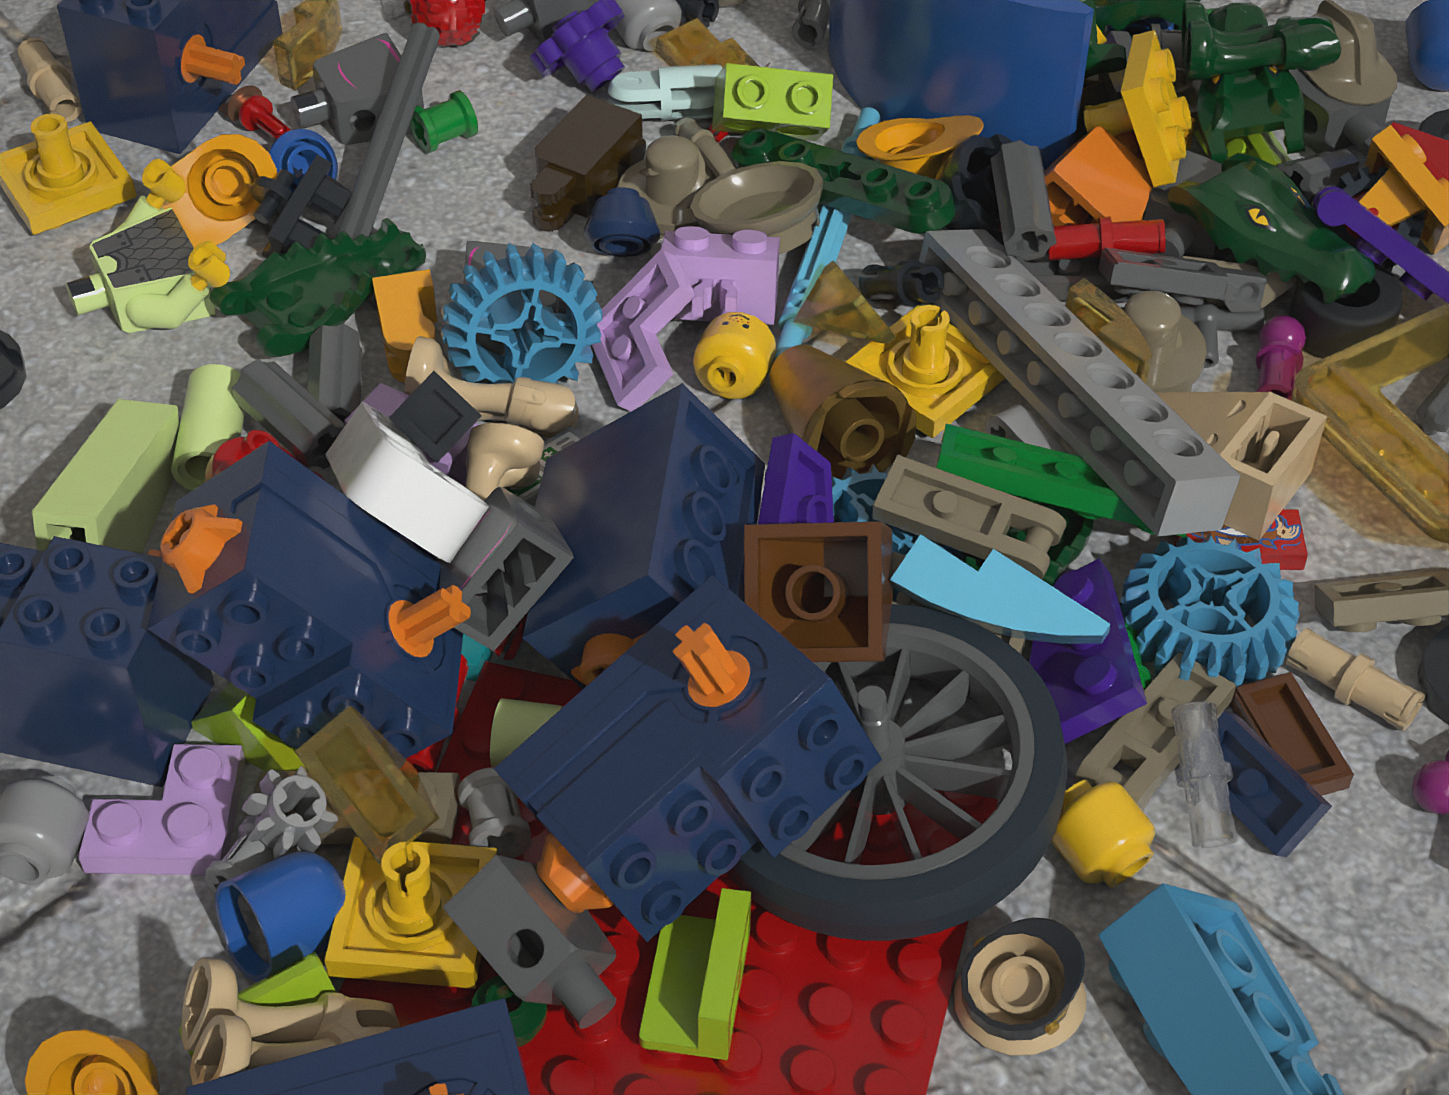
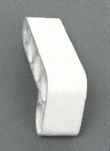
(398, 486)

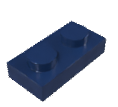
(1266, 789)

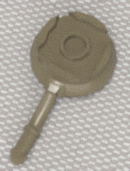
(762, 197)

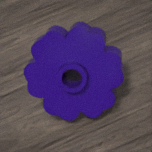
(583, 46)

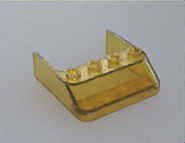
(1372, 429)

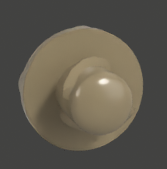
(669, 180)
(1173, 339)

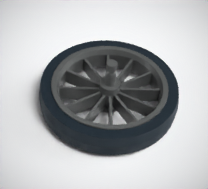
(992, 856)

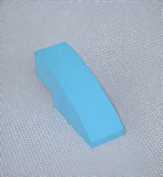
(996, 597)

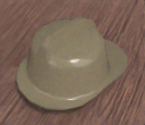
(1361, 72)

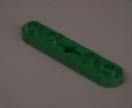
(857, 183)

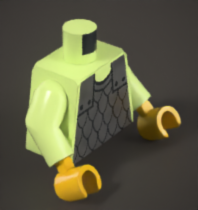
(149, 265)

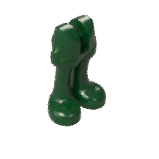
(1288, 45)

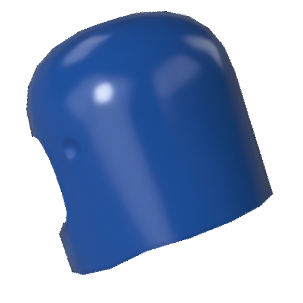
(1429, 43)
(293, 904)

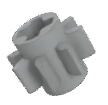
(281, 797)

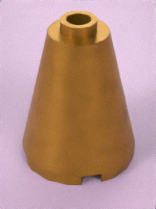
(842, 410)

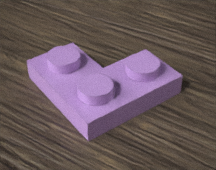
(629, 327)
(174, 833)

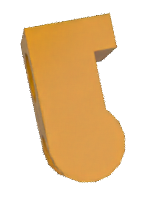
(404, 312)

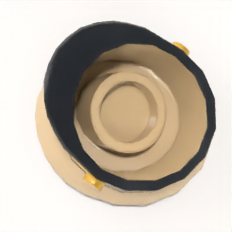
(1022, 987)

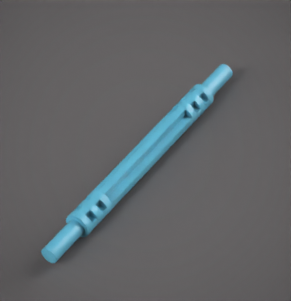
(820, 249)

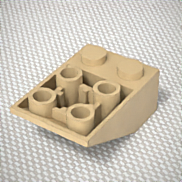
(1263, 439)

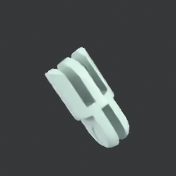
(668, 92)

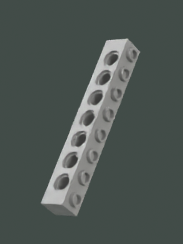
(1081, 386)

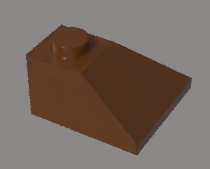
(823, 586)

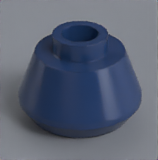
(622, 224)

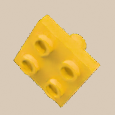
(1148, 109)
(63, 174)
(931, 367)
(396, 916)

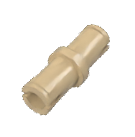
(48, 79)
(1355, 679)

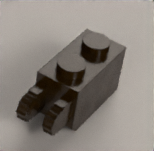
(584, 160)

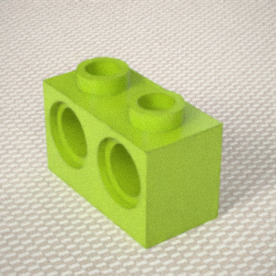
(772, 100)

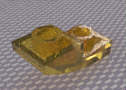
(312, 37)
(696, 45)
(1110, 325)

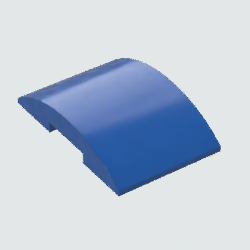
(988, 59)

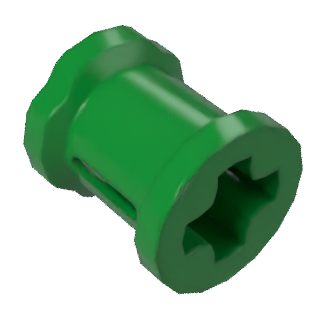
(444, 122)

